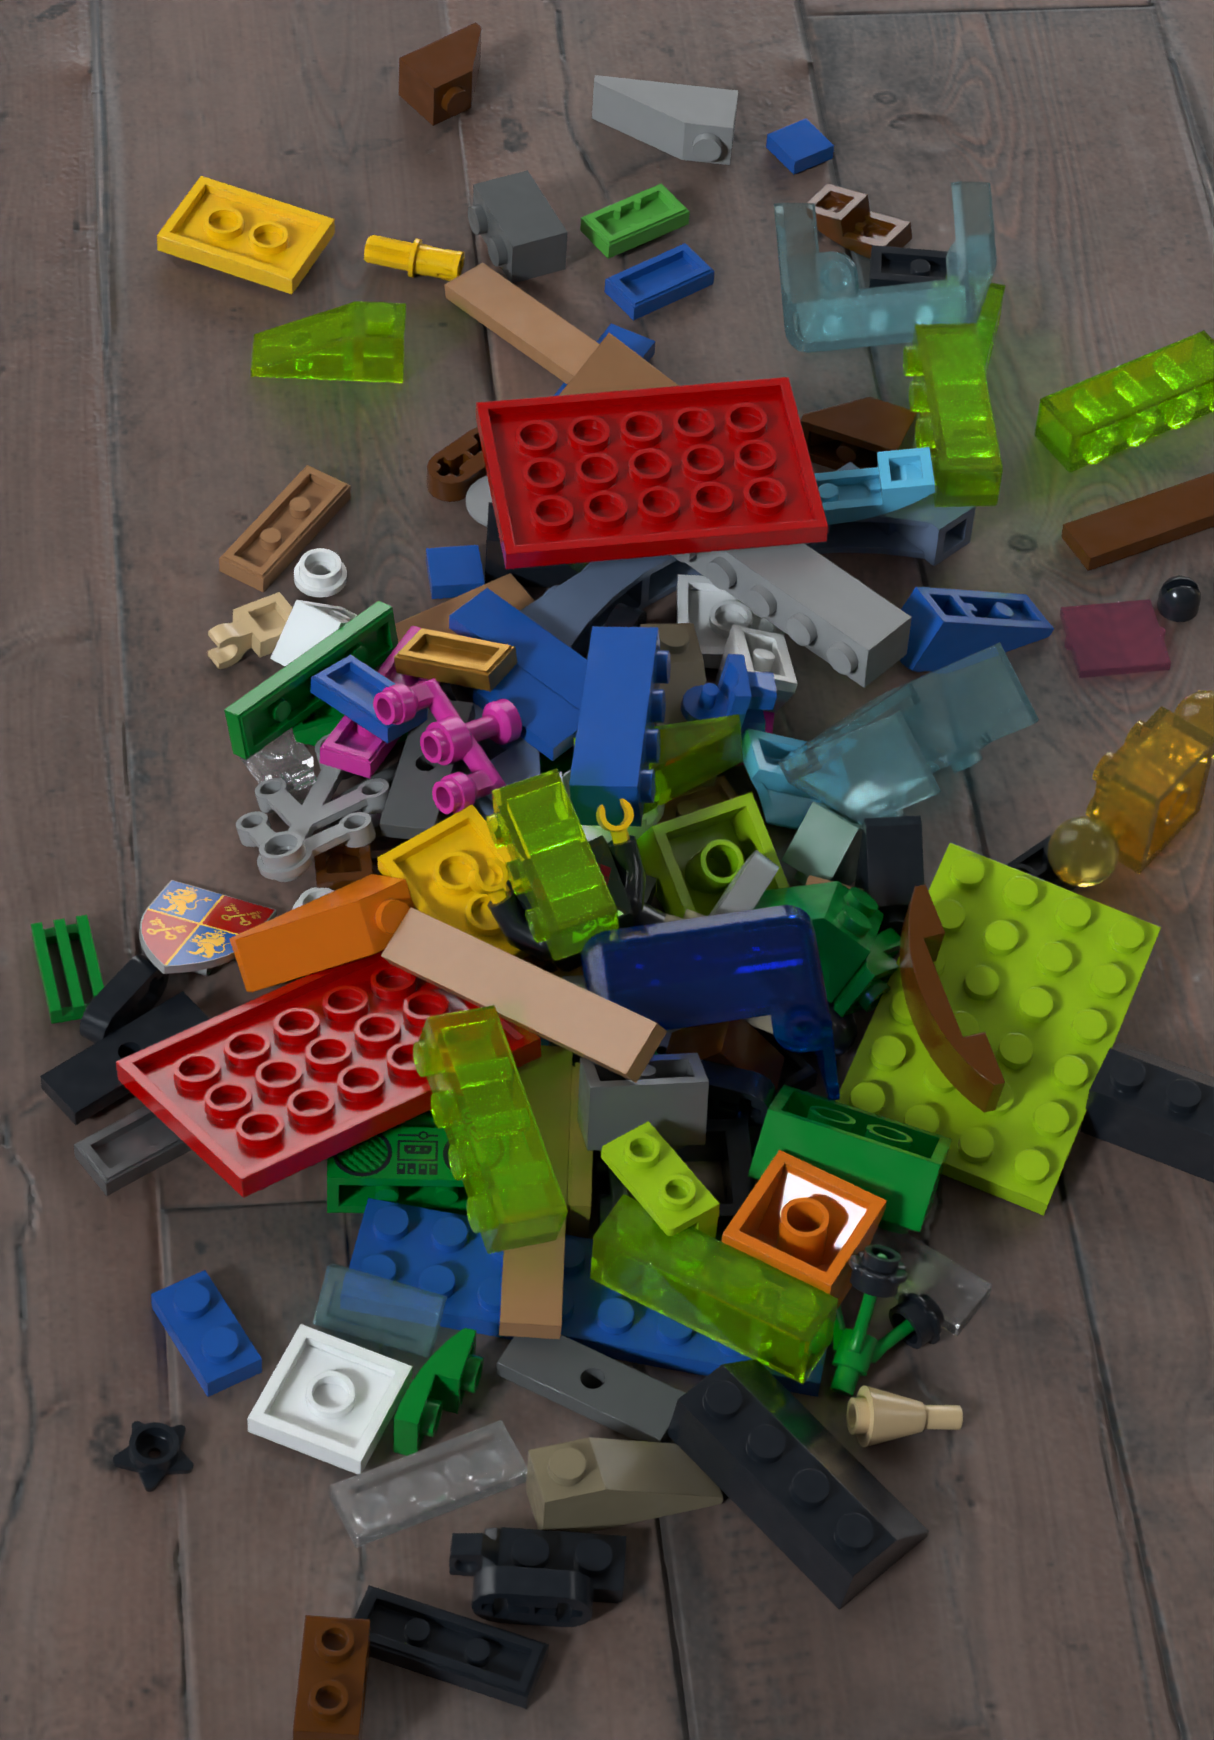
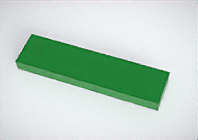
(287, 694)

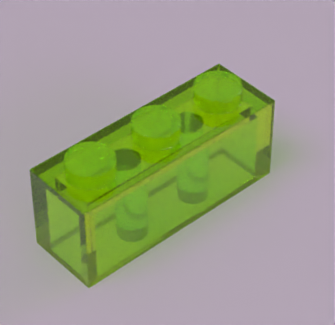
(551, 863)

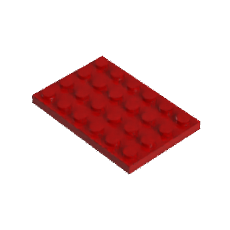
(649, 472)
(299, 1070)

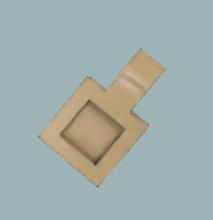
(253, 626)

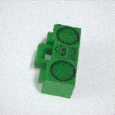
(399, 1167)

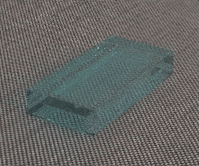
(379, 1310)

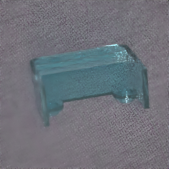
(823, 293)
(895, 742)

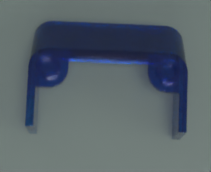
(722, 973)

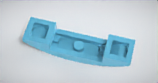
(870, 492)

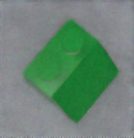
(843, 922)

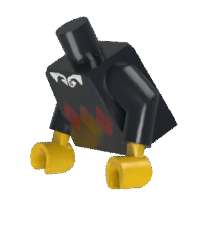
(619, 865)

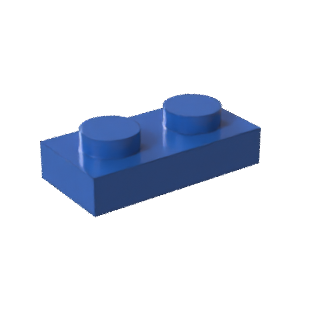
(206, 1333)

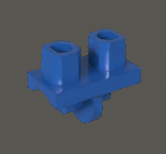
(737, 693)

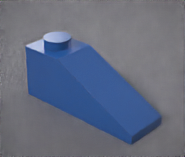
(962, 622)

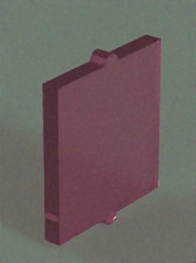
(1115, 638)

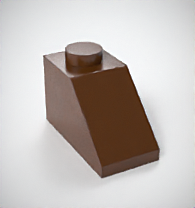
(442, 75)
(857, 432)

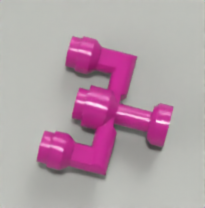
(452, 739)

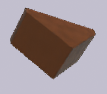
(730, 1044)

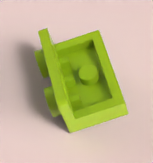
(661, 1181)

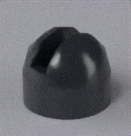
(1179, 599)

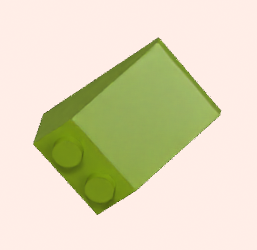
(703, 852)

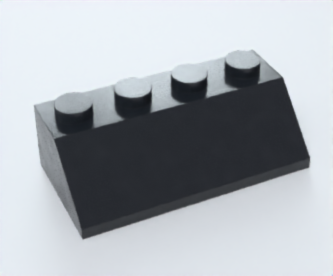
(1154, 1109)
(793, 1479)

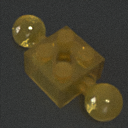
(1140, 795)

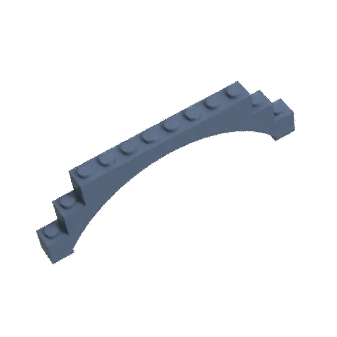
(592, 594)

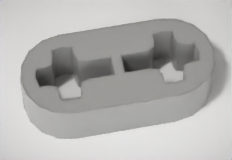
(747, 885)

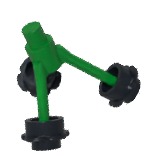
(914, 1318)

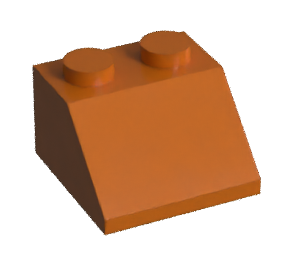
(806, 1223)

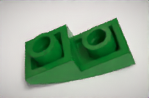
(871, 978)
(437, 1388)

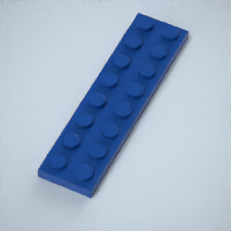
(447, 1258)

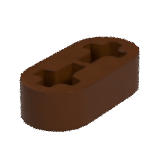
(455, 459)

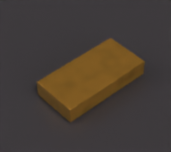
(456, 659)

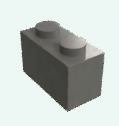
(518, 227)
(667, 1094)

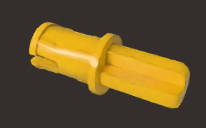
(414, 257)

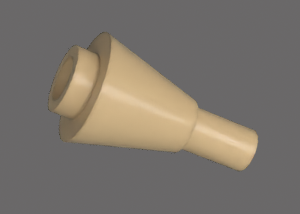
(885, 1416)

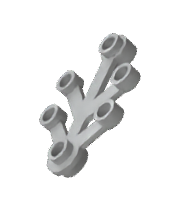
(291, 852)

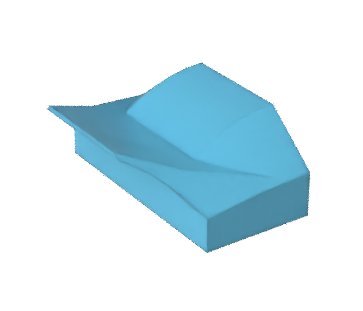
(780, 801)

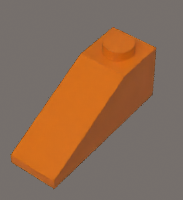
(323, 932)

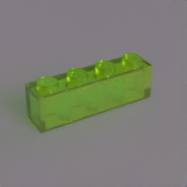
(1129, 403)
(954, 413)
(489, 1129)
(714, 1290)

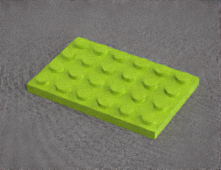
(1048, 989)

